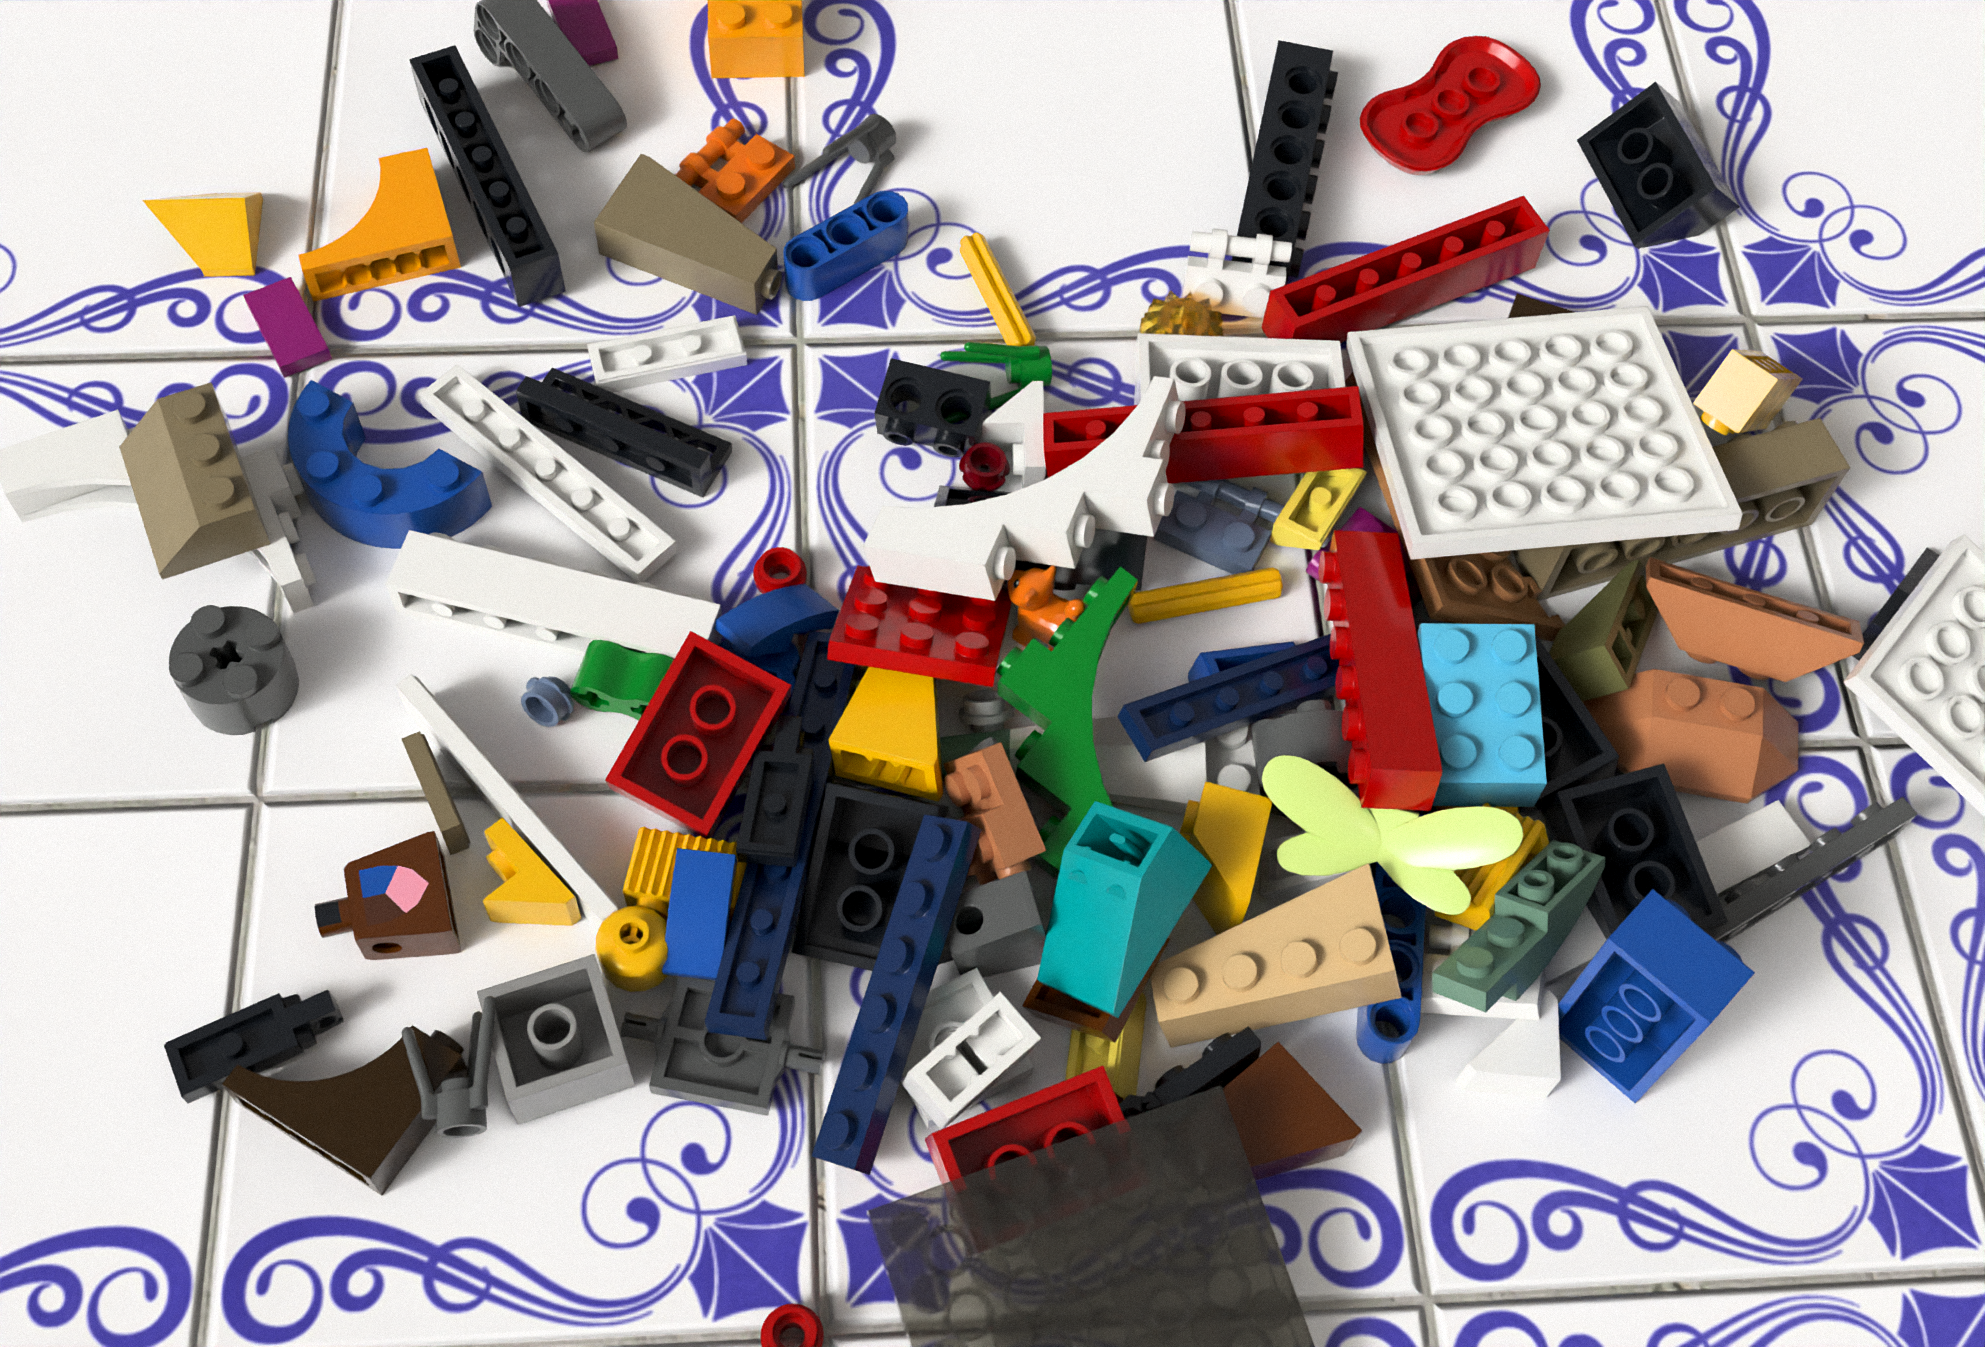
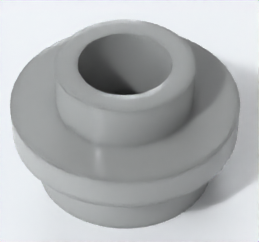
(985, 711)

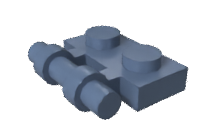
(1215, 534)

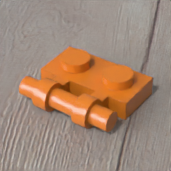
(748, 176)

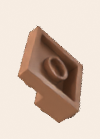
(994, 802)

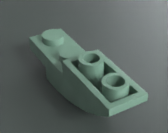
(1526, 930)

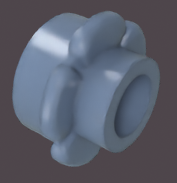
(547, 700)

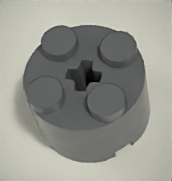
(233, 669)
(1308, 734)

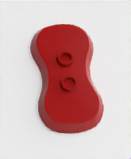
(1434, 118)

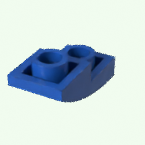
(773, 618)
(699, 913)

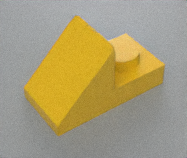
(530, 888)

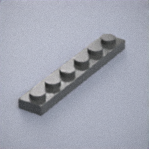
(1795, 877)

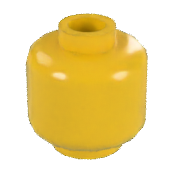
(632, 948)

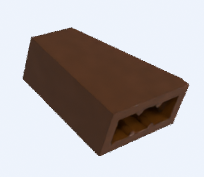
(1286, 1116)

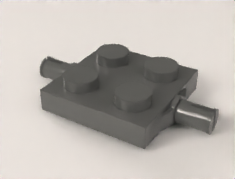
(715, 1066)

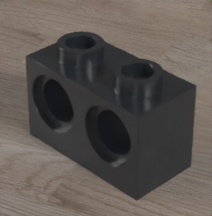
(938, 396)

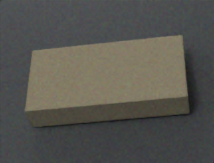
(436, 792)

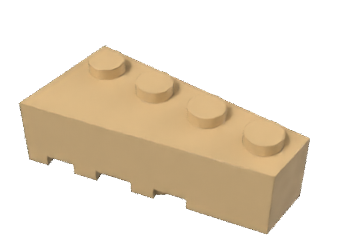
(1281, 966)

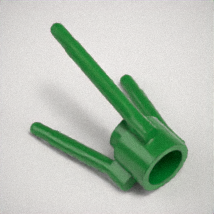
(1021, 363)

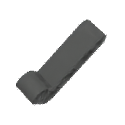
(550, 67)

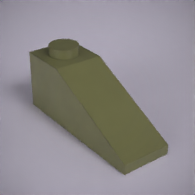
(1607, 636)

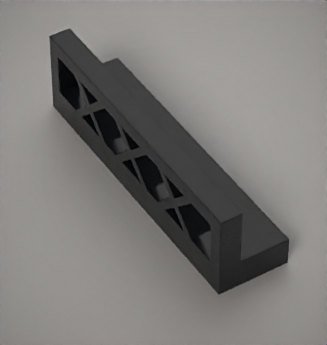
(620, 438)

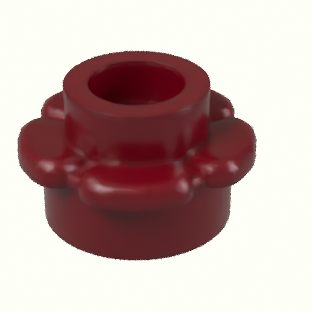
(984, 456)

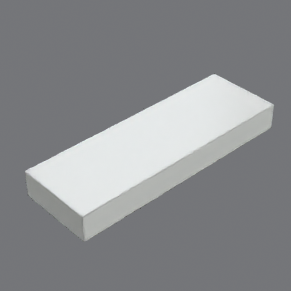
(667, 354)

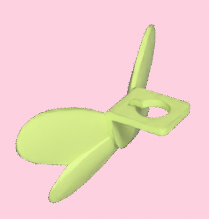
(1410, 848)

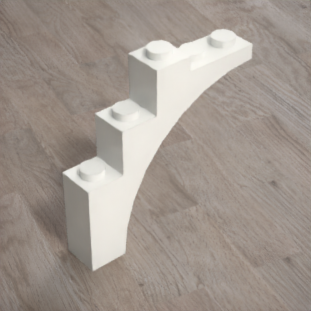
(85, 470)
(1049, 523)

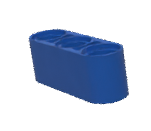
(846, 245)

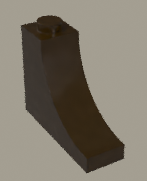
(360, 1119)

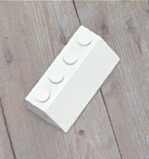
(1236, 365)

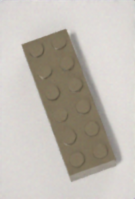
(1778, 483)

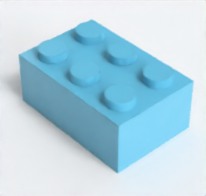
(1485, 712)

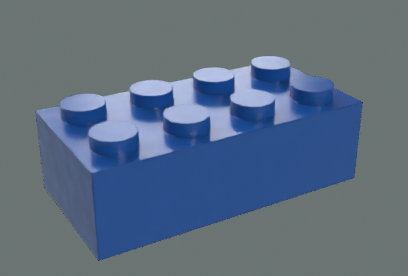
(1648, 995)

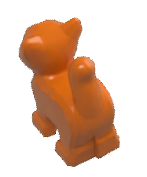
(1038, 607)

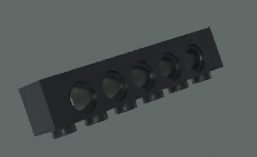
(1288, 149)
(488, 176)

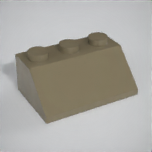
(191, 483)

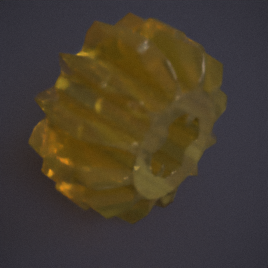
(1181, 317)

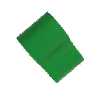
(618, 678)

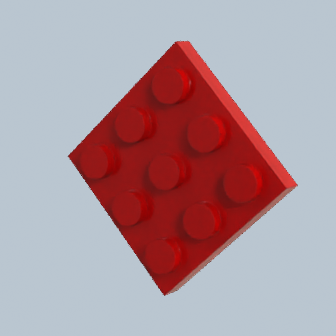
(920, 630)

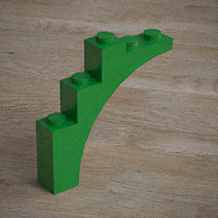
(1057, 696)

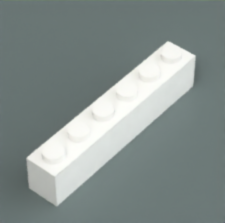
(540, 600)

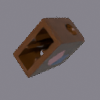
(396, 903)

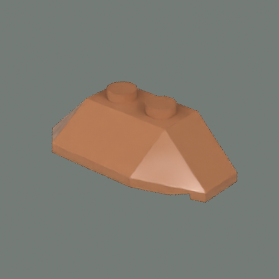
(1748, 627)
(1708, 733)

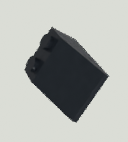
(1644, 842)
(857, 872)

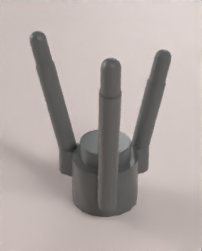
(865, 143)
(462, 1101)

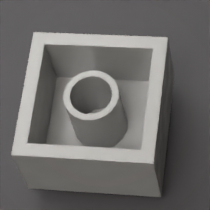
(556, 1039)

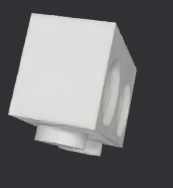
(970, 1061)

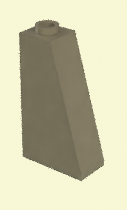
(686, 239)

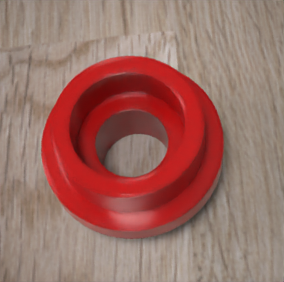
(779, 561)
(788, 1317)

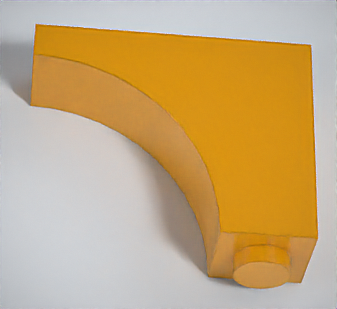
(395, 240)

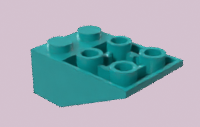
(1116, 905)

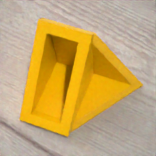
(214, 229)

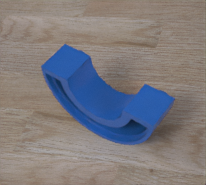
(374, 502)

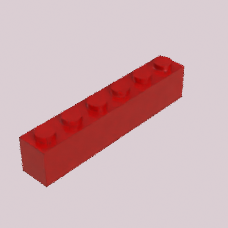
(1409, 275)
(1231, 435)
(1379, 672)

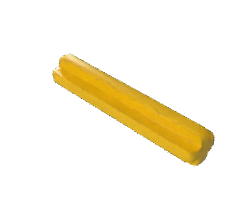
(996, 291)
(1205, 595)

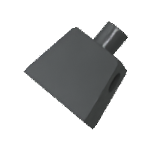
(996, 928)

